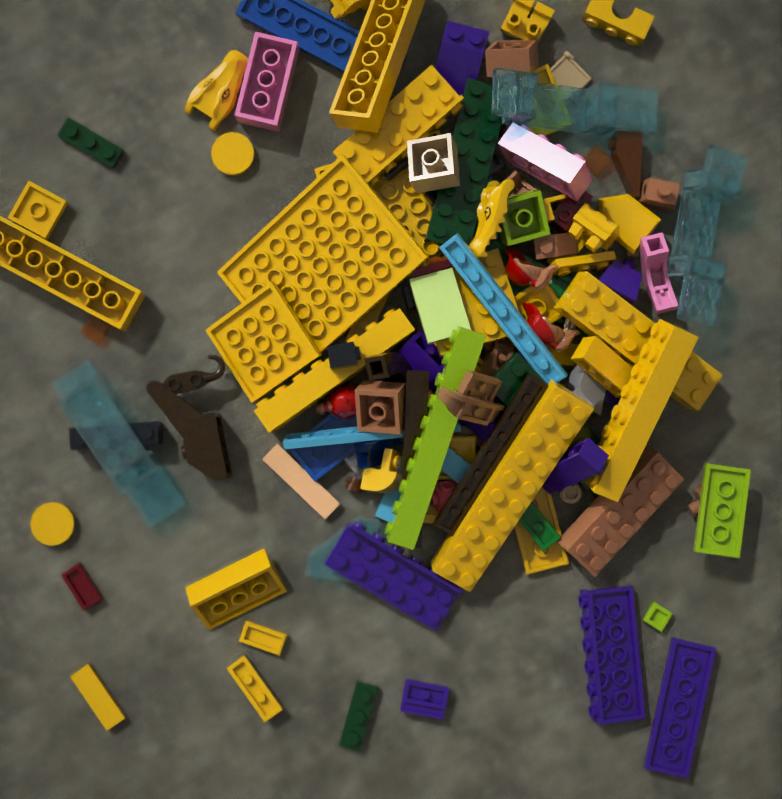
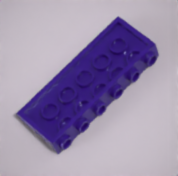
(392, 575)
(612, 654)

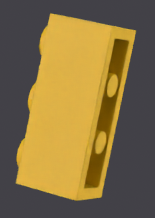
(603, 364)

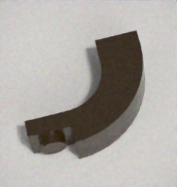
(388, 366)

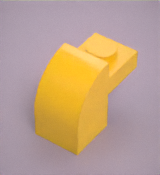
(385, 479)

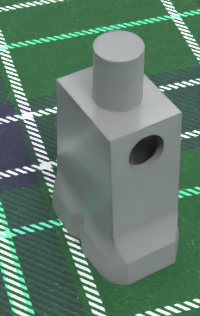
(587, 388)

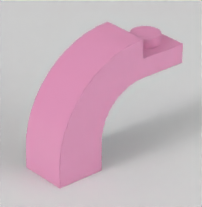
(654, 270)

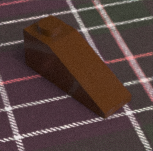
(627, 158)

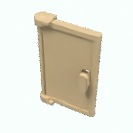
(569, 73)

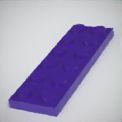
(679, 707)

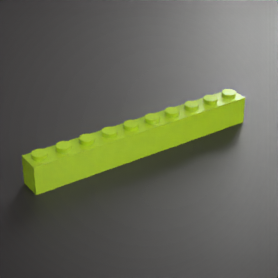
(433, 443)

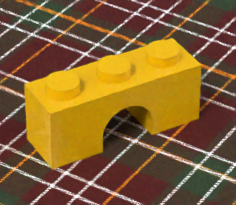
(631, 29)

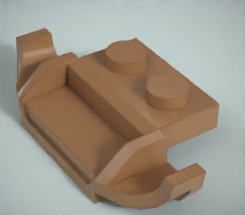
(474, 398)

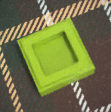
(657, 616)

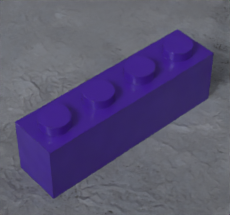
(576, 465)

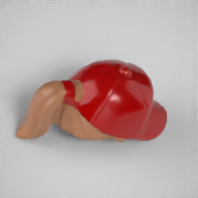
(525, 273)
(548, 333)
(340, 402)

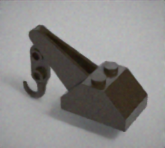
(202, 433)

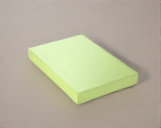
(439, 304)

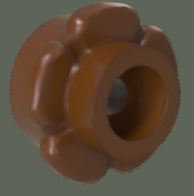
(354, 484)

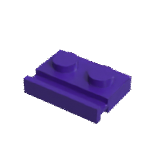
(424, 699)

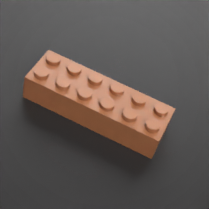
(611, 524)

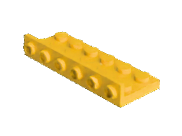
(407, 117)

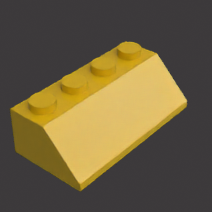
(235, 589)

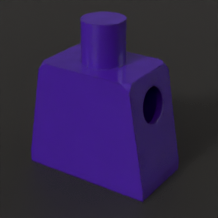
(623, 279)

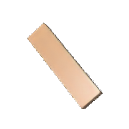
(301, 481)

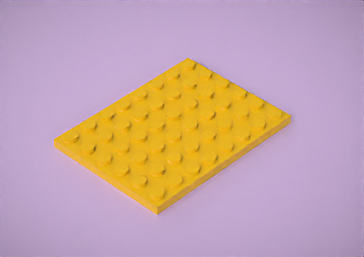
(328, 254)

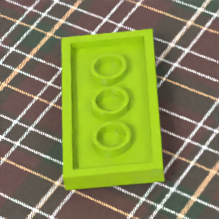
(722, 510)

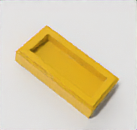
(263, 637)

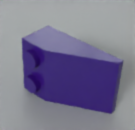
(461, 54)

